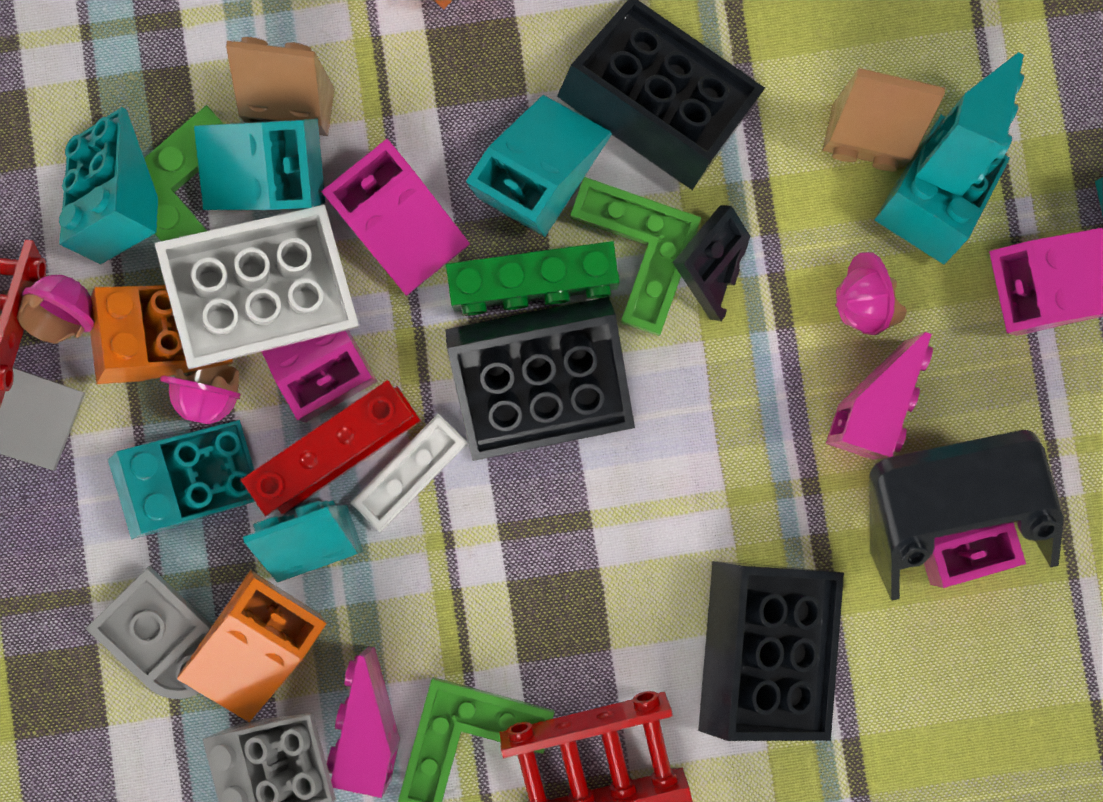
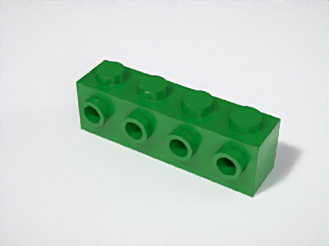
(533, 277)

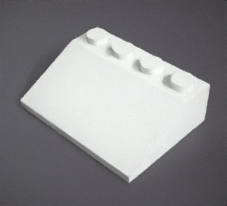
(256, 286)

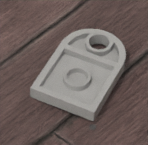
(152, 633)

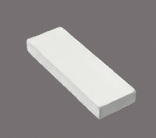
(409, 472)

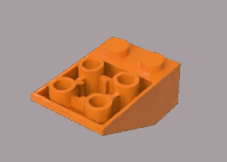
(136, 335)
(252, 647)

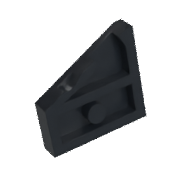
(713, 259)

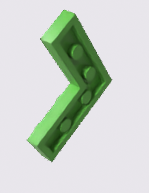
(170, 168)
(648, 222)
(447, 713)

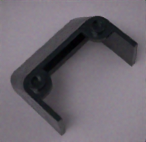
(960, 491)

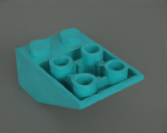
(973, 131)
(538, 164)
(260, 165)
(106, 191)
(932, 216)
(182, 478)
(304, 543)

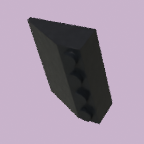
(660, 92)
(540, 378)
(770, 653)

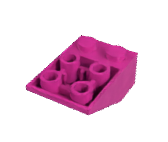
(396, 217)
(1050, 281)
(319, 373)
(874, 412)
(974, 555)
(369, 735)

